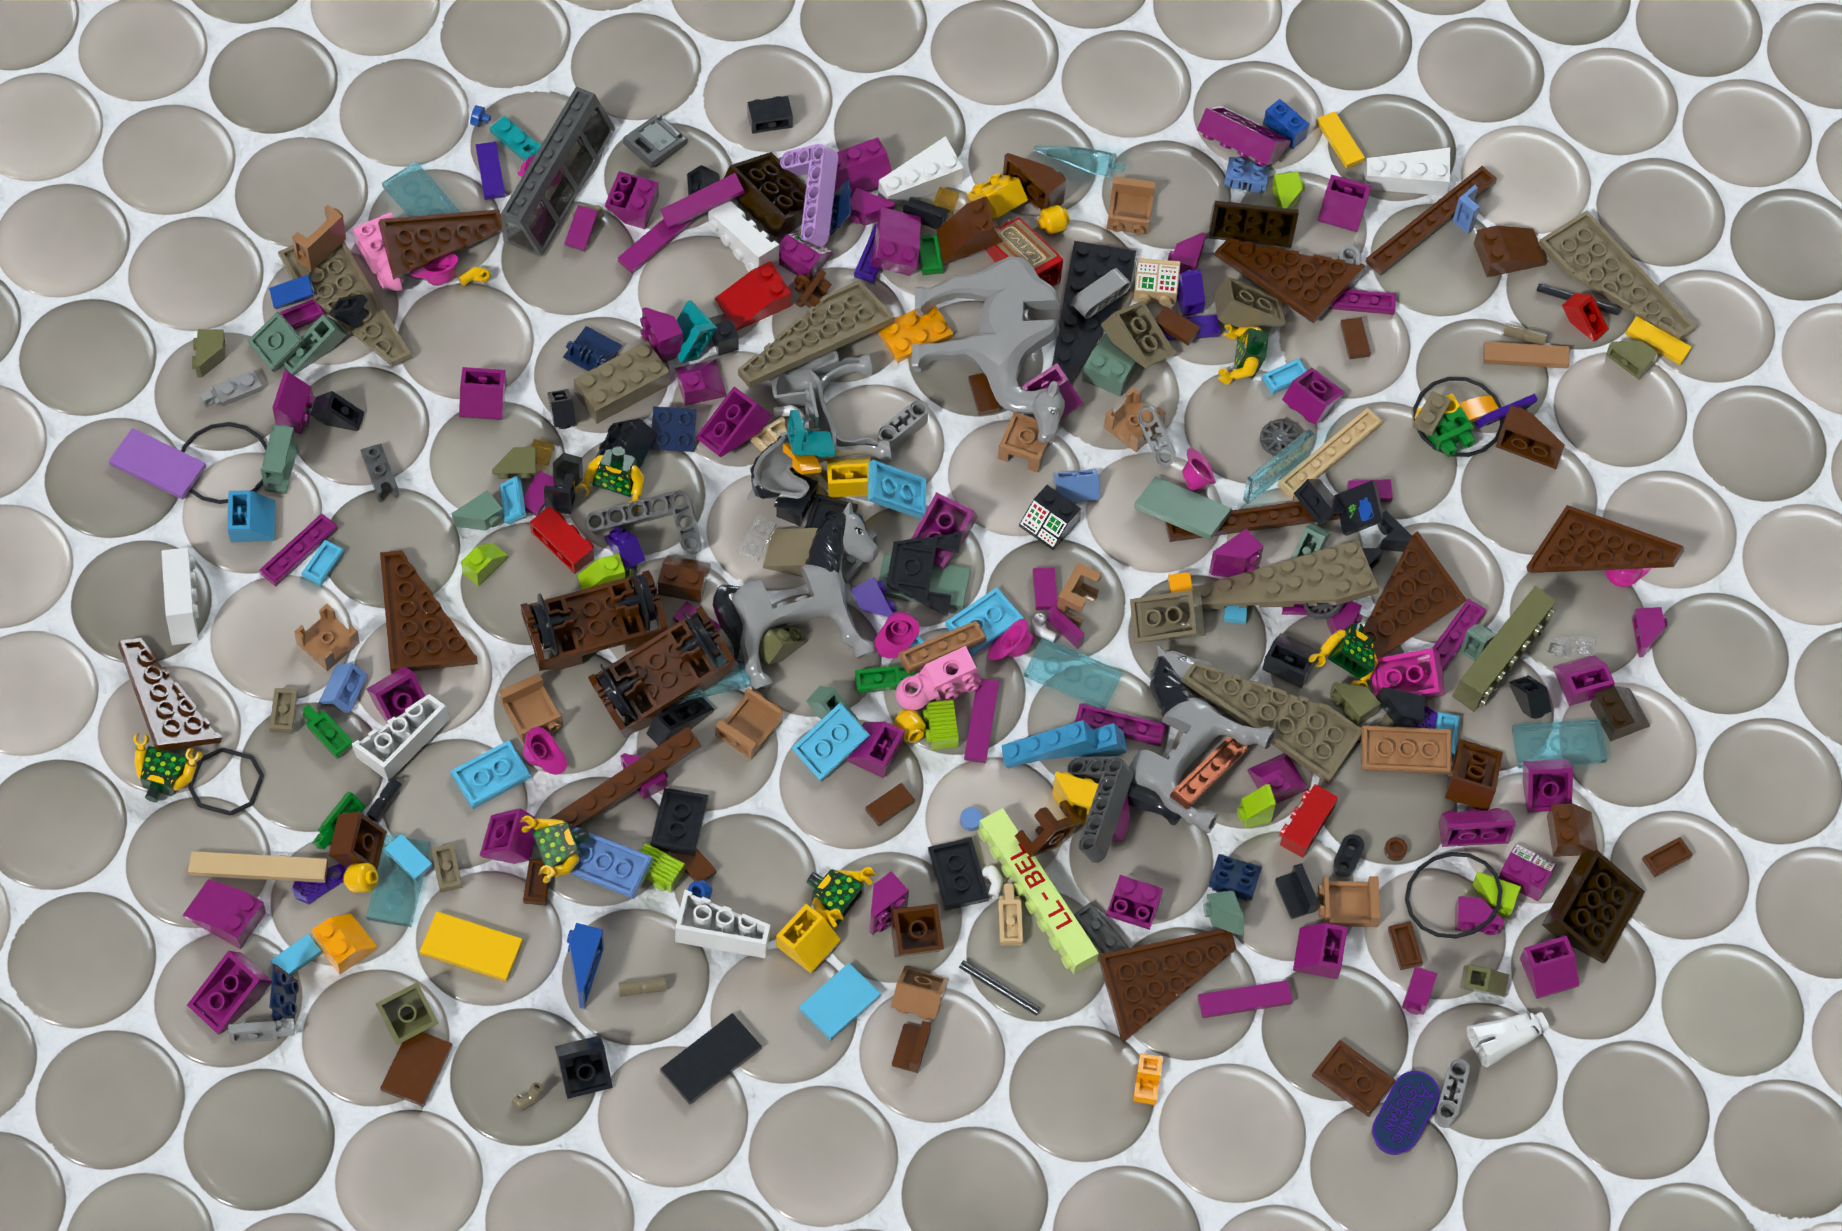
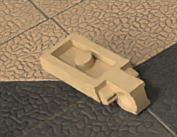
(1010, 918)

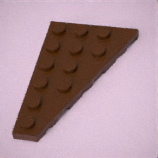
(1296, 279)
(1594, 543)
(1412, 598)
(416, 625)
(1154, 975)

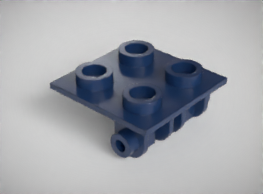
(841, 206)
(591, 349)
(674, 428)
(1235, 875)
(283, 994)

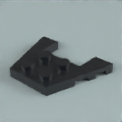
(913, 566)

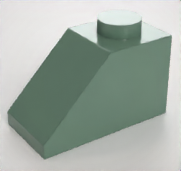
(479, 513)
(1312, 540)
(1476, 640)
(825, 700)
(1225, 912)

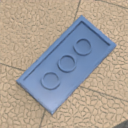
(612, 865)

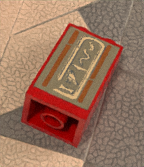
(1023, 242)

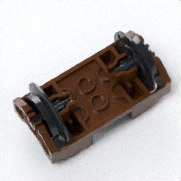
(594, 620)
(663, 671)

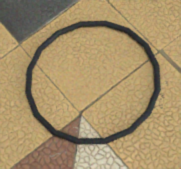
(1472, 382)
(217, 426)
(1457, 854)

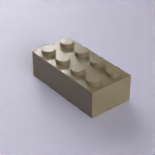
(621, 382)

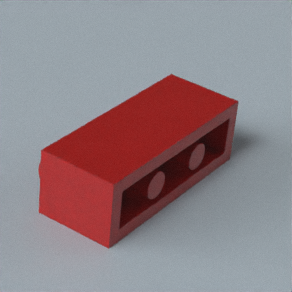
(562, 539)
(1307, 820)

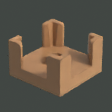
(1125, 422)
(1022, 441)
(1077, 591)
(327, 639)

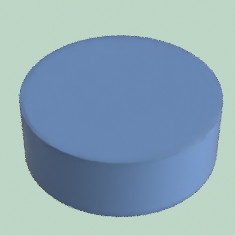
(971, 818)

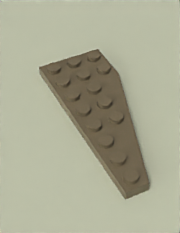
(1599, 262)
(342, 277)
(834, 322)
(1319, 577)
(1305, 730)

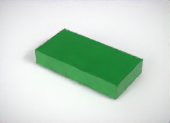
(930, 255)

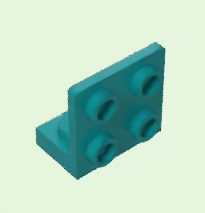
(696, 331)
(808, 442)

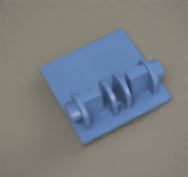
(1246, 171)

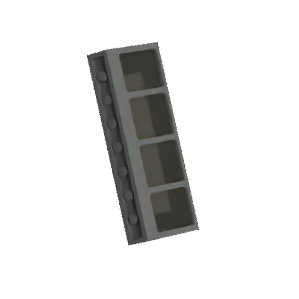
(556, 173)

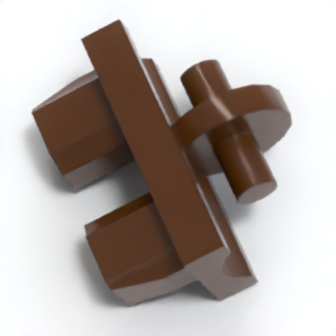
(808, 297)

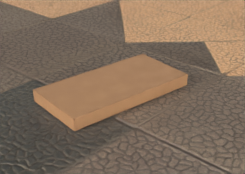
(1406, 750)

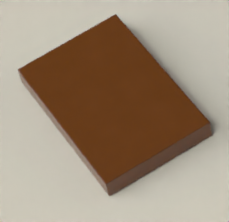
(416, 1068)
(1353, 1078)

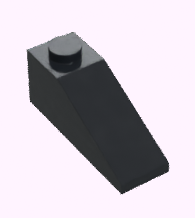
(678, 718)

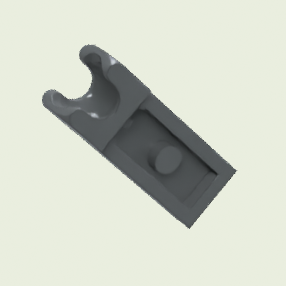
(379, 471)

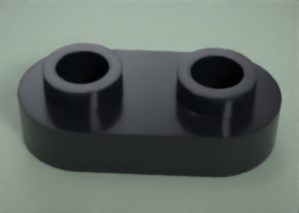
(1348, 857)

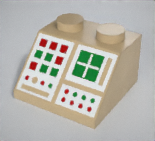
(1156, 281)

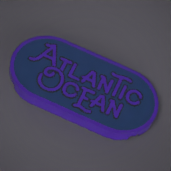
(1405, 1112)

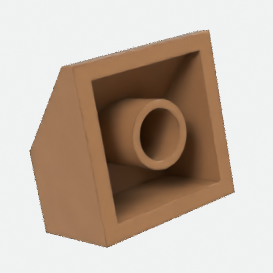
(919, 993)

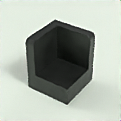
(567, 464)

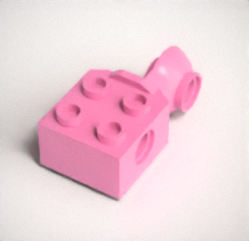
(372, 248)
(940, 680)

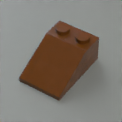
(1040, 182)
(969, 230)
(1508, 249)
(1529, 438)
(1474, 775)

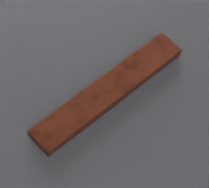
(1208, 772)

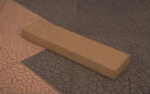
(1526, 354)
(926, 652)

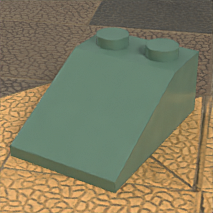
(1109, 367)

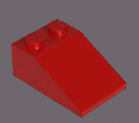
(755, 296)

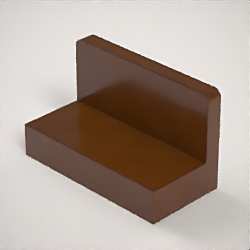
(911, 1047)

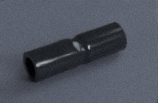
(384, 799)

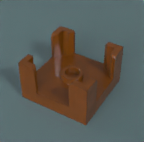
(1051, 831)

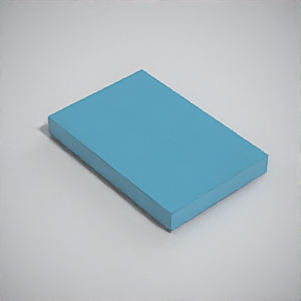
(896, 489)
(993, 615)
(831, 742)
(490, 774)
(839, 1001)

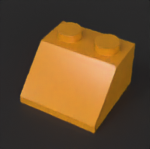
(343, 941)

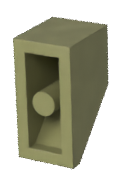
(1632, 356)

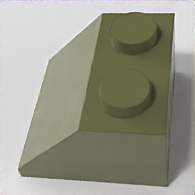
(406, 1013)

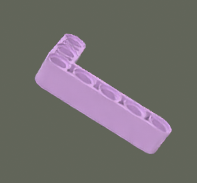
(821, 167)

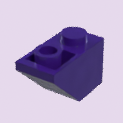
(1191, 293)
(625, 544)
(872, 599)

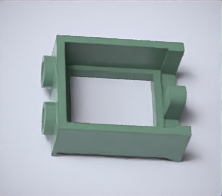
(279, 459)

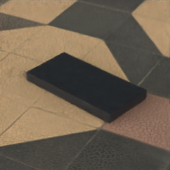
(710, 1058)

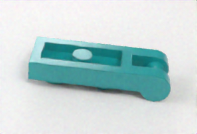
(514, 138)

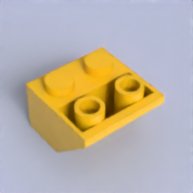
(1002, 191)
(848, 476)
(1076, 791)
(807, 938)

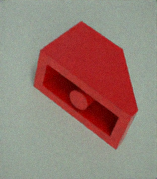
(1585, 315)

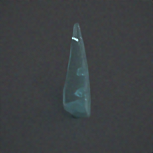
(1088, 159)

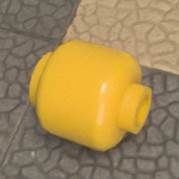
(1053, 219)
(911, 723)
(361, 877)

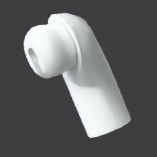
(785, 411)
(1040, 629)
(996, 880)

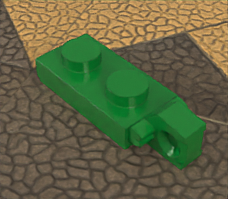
(880, 678)
(327, 731)
(347, 804)

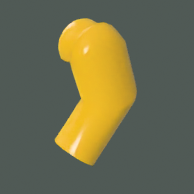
(474, 274)

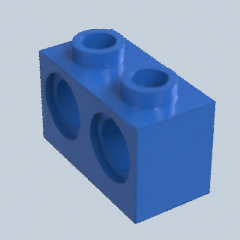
(1286, 122)

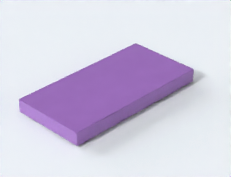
(157, 463)

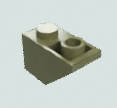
(209, 350)
(517, 461)
(780, 643)
(1356, 701)
(1484, 980)

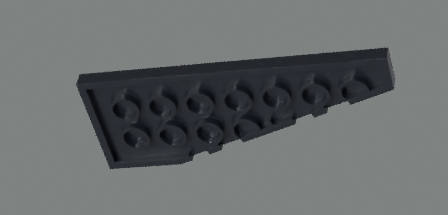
(1080, 335)

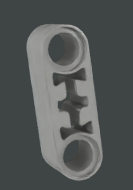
(1101, 293)
(904, 424)
(1159, 429)
(1449, 1081)

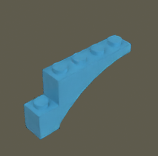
(1066, 741)

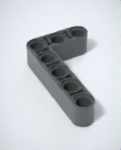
(650, 514)
(1113, 785)

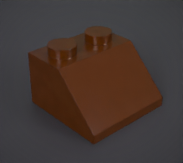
(683, 578)
(1571, 830)
(357, 840)
(916, 930)

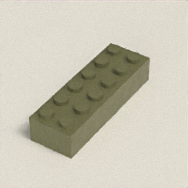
(1505, 649)

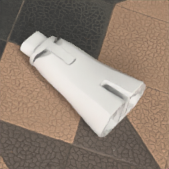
(1501, 1037)

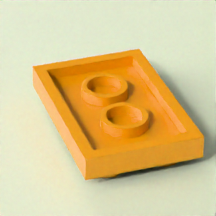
(914, 329)

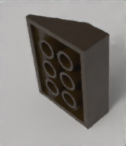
(770, 193)
(1253, 223)
(1593, 906)

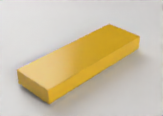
(1340, 140)
(1660, 340)

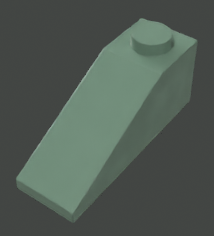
(319, 340)

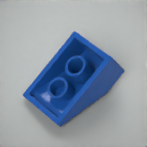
(586, 949)

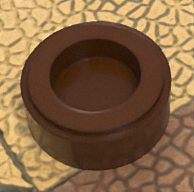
(1395, 849)

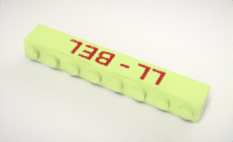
(1038, 892)

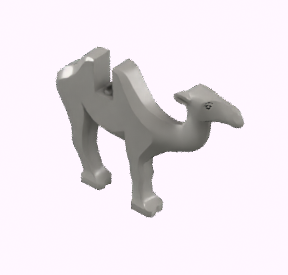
(1004, 335)

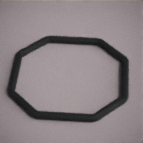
(215, 809)

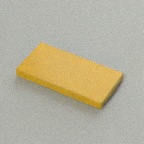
(471, 946)

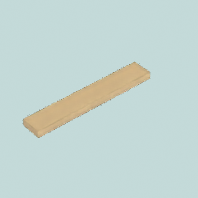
(1331, 451)
(258, 867)

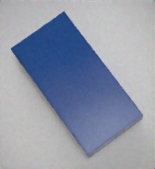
(292, 291)

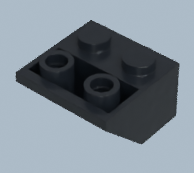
(632, 436)
(1289, 660)

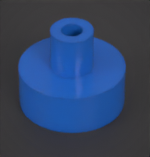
(478, 116)
(700, 889)

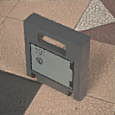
(657, 136)

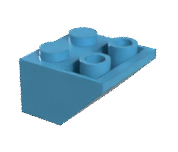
(250, 517)

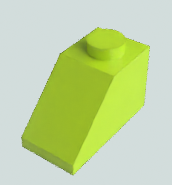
(1287, 189)
(482, 562)
(602, 571)
(1257, 807)
(1488, 891)

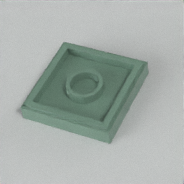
(276, 341)

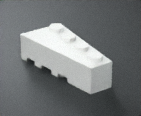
(1410, 172)
(922, 174)
(743, 236)
(180, 595)
(403, 736)
(720, 928)

